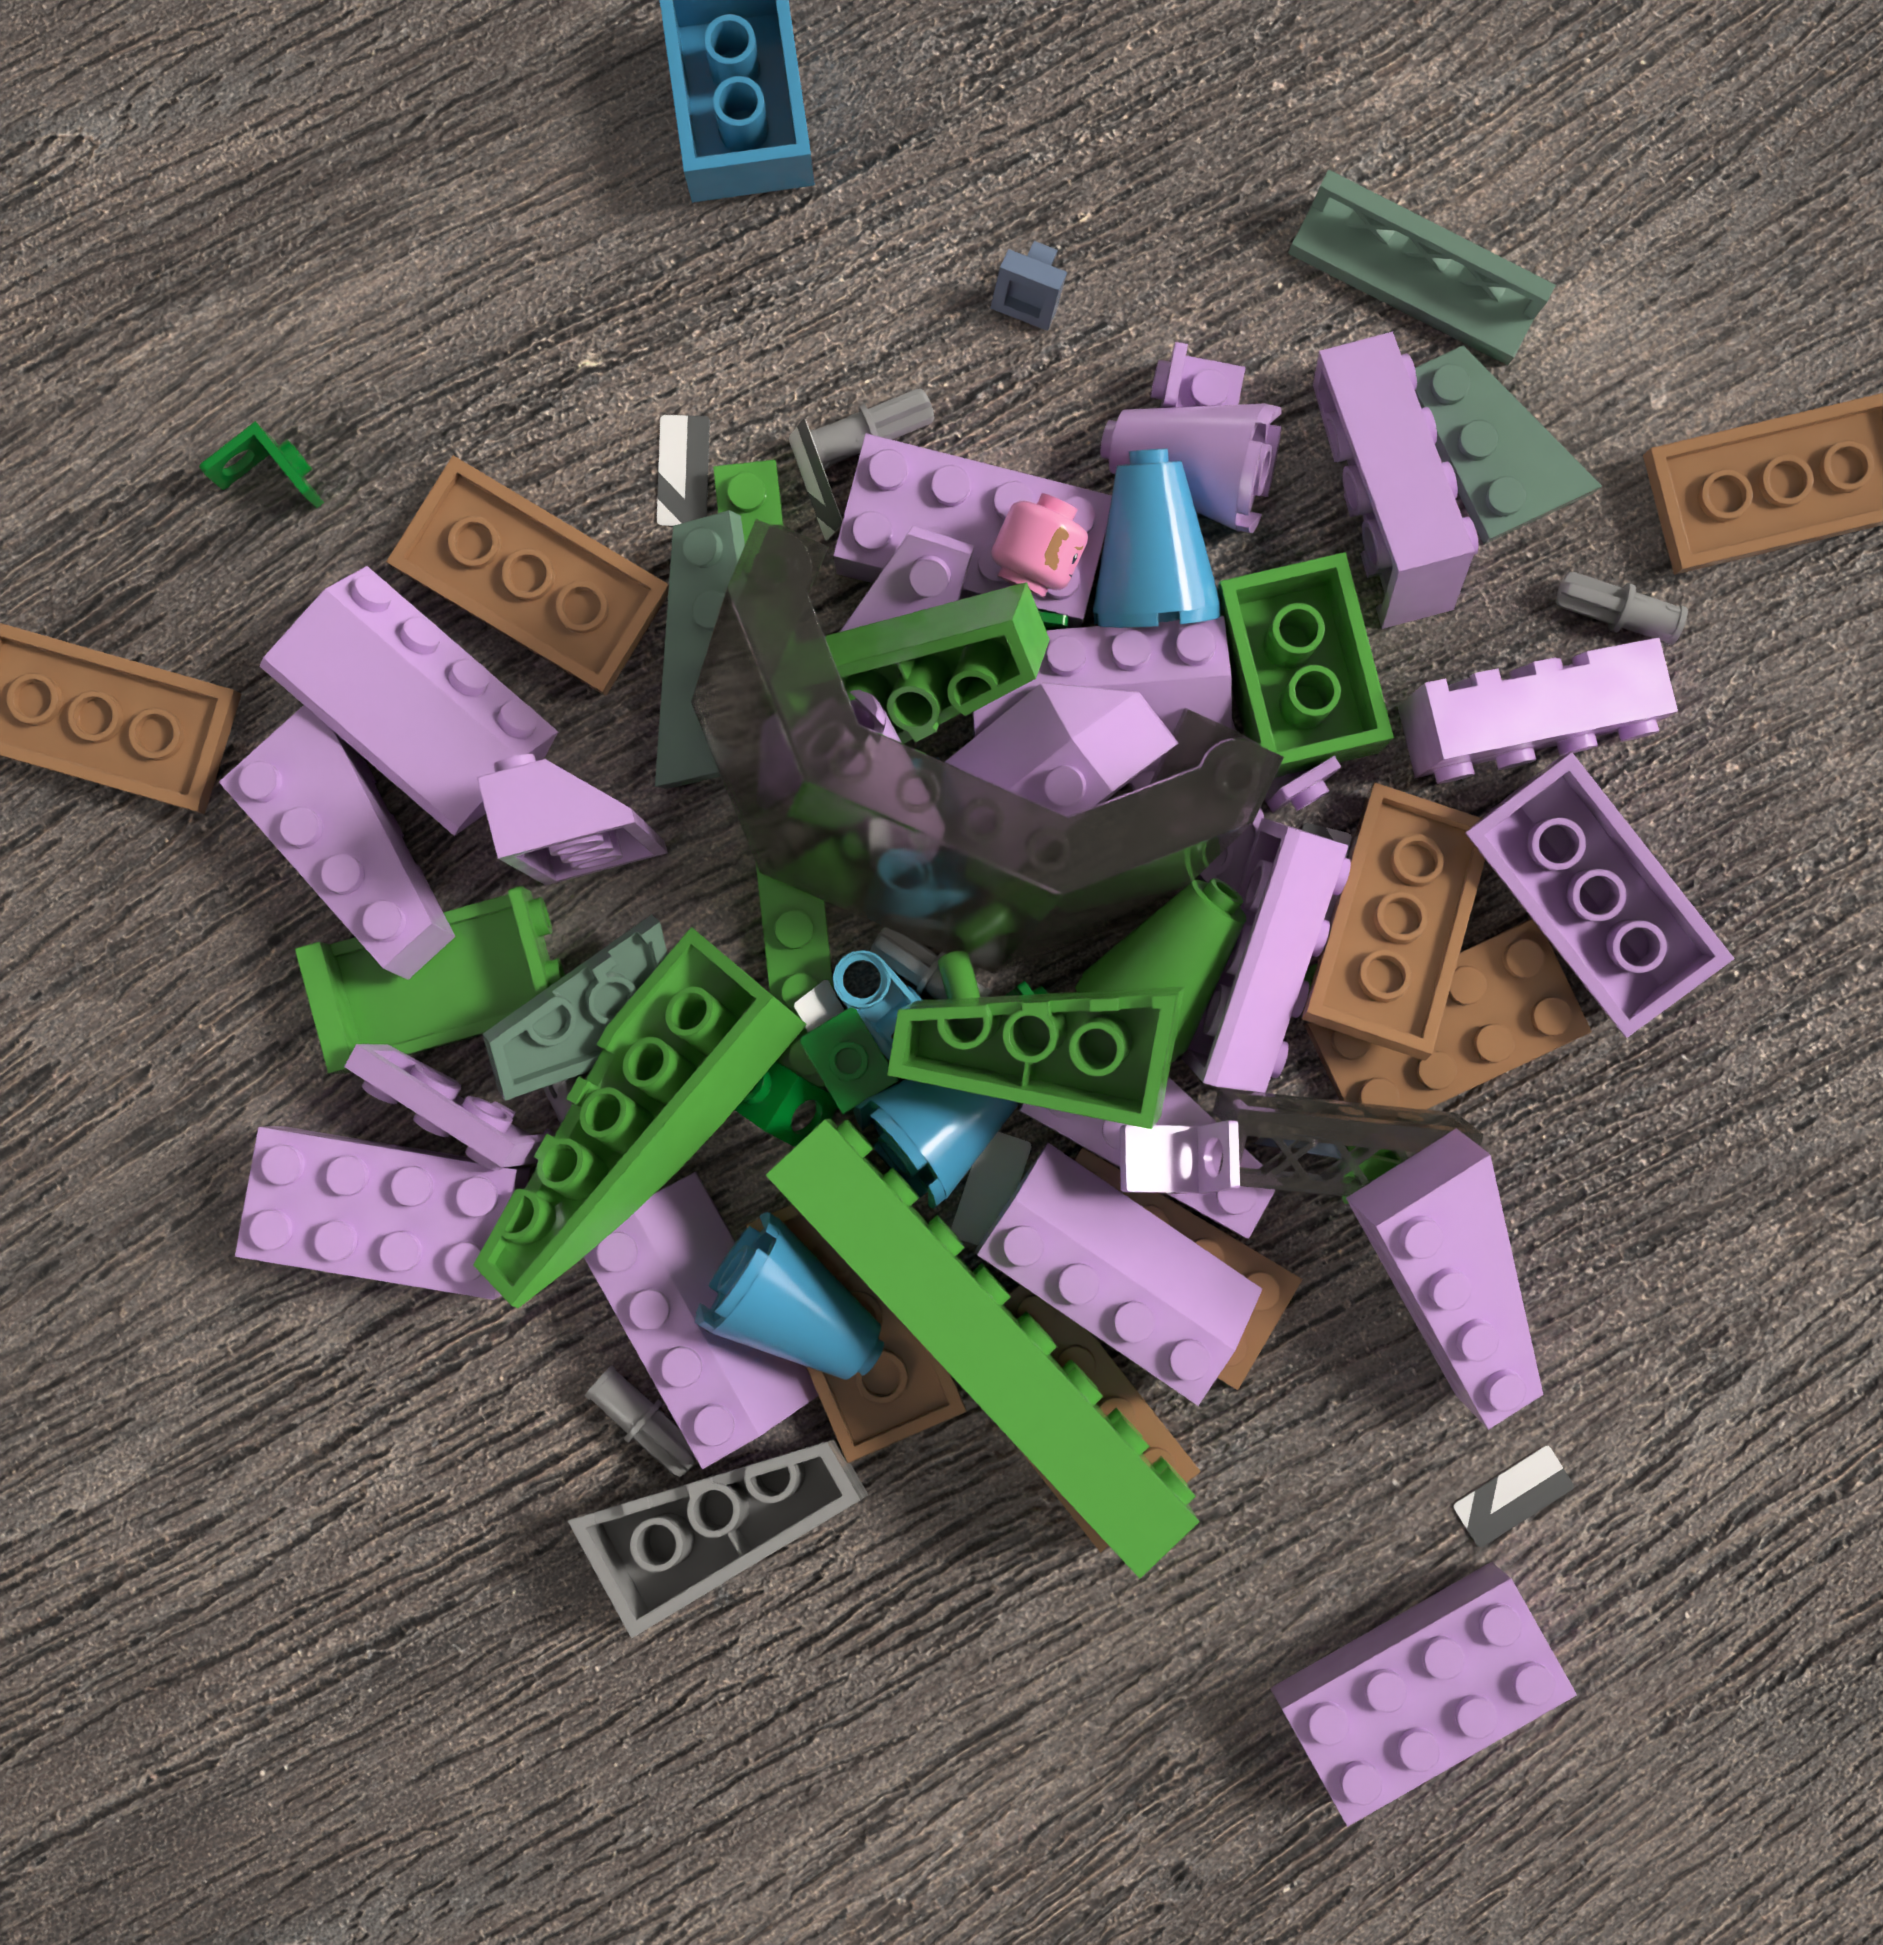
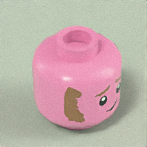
(1039, 544)

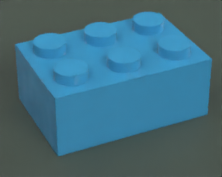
(737, 97)

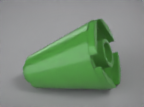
(1176, 947)

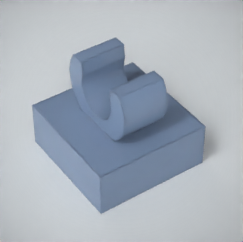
(1029, 286)

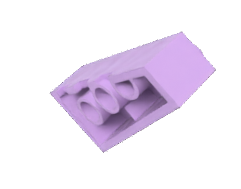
(1395, 478)

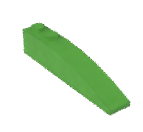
(657, 1092)

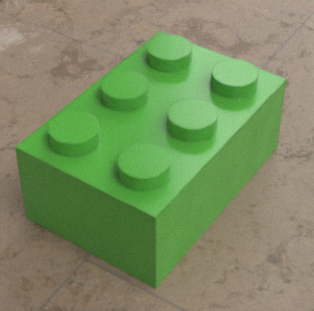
(1304, 664)

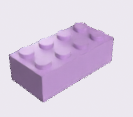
(963, 500)
(372, 1209)
(1423, 1692)

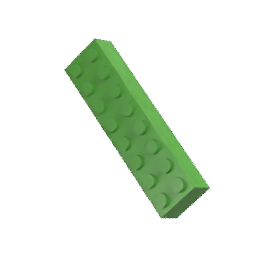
(984, 1347)

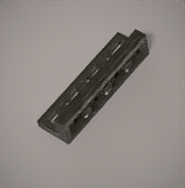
(1328, 1122)

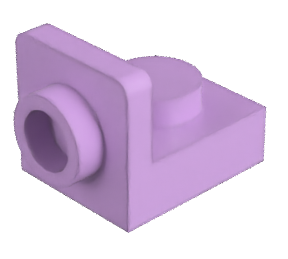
(1195, 381)

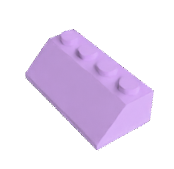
(1166, 663)
(405, 696)
(558, 823)
(1598, 894)
(1263, 982)
(1121, 1273)
(654, 1279)

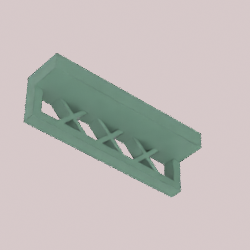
(1420, 268)

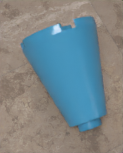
(1153, 549)
(932, 1132)
(790, 1305)

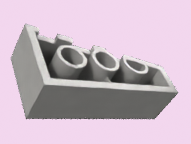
(696, 1536)

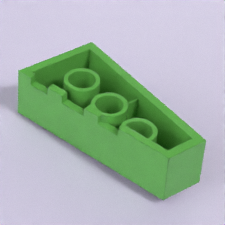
(944, 658)
(1056, 1051)

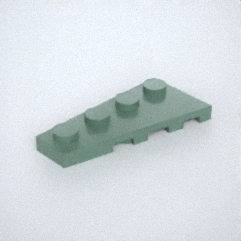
(700, 571)

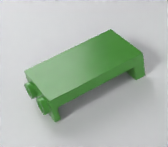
(457, 995)

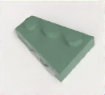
(559, 1028)

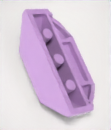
(1068, 745)

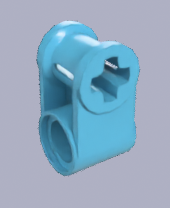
(881, 1008)

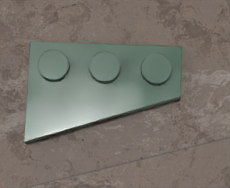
(1500, 453)

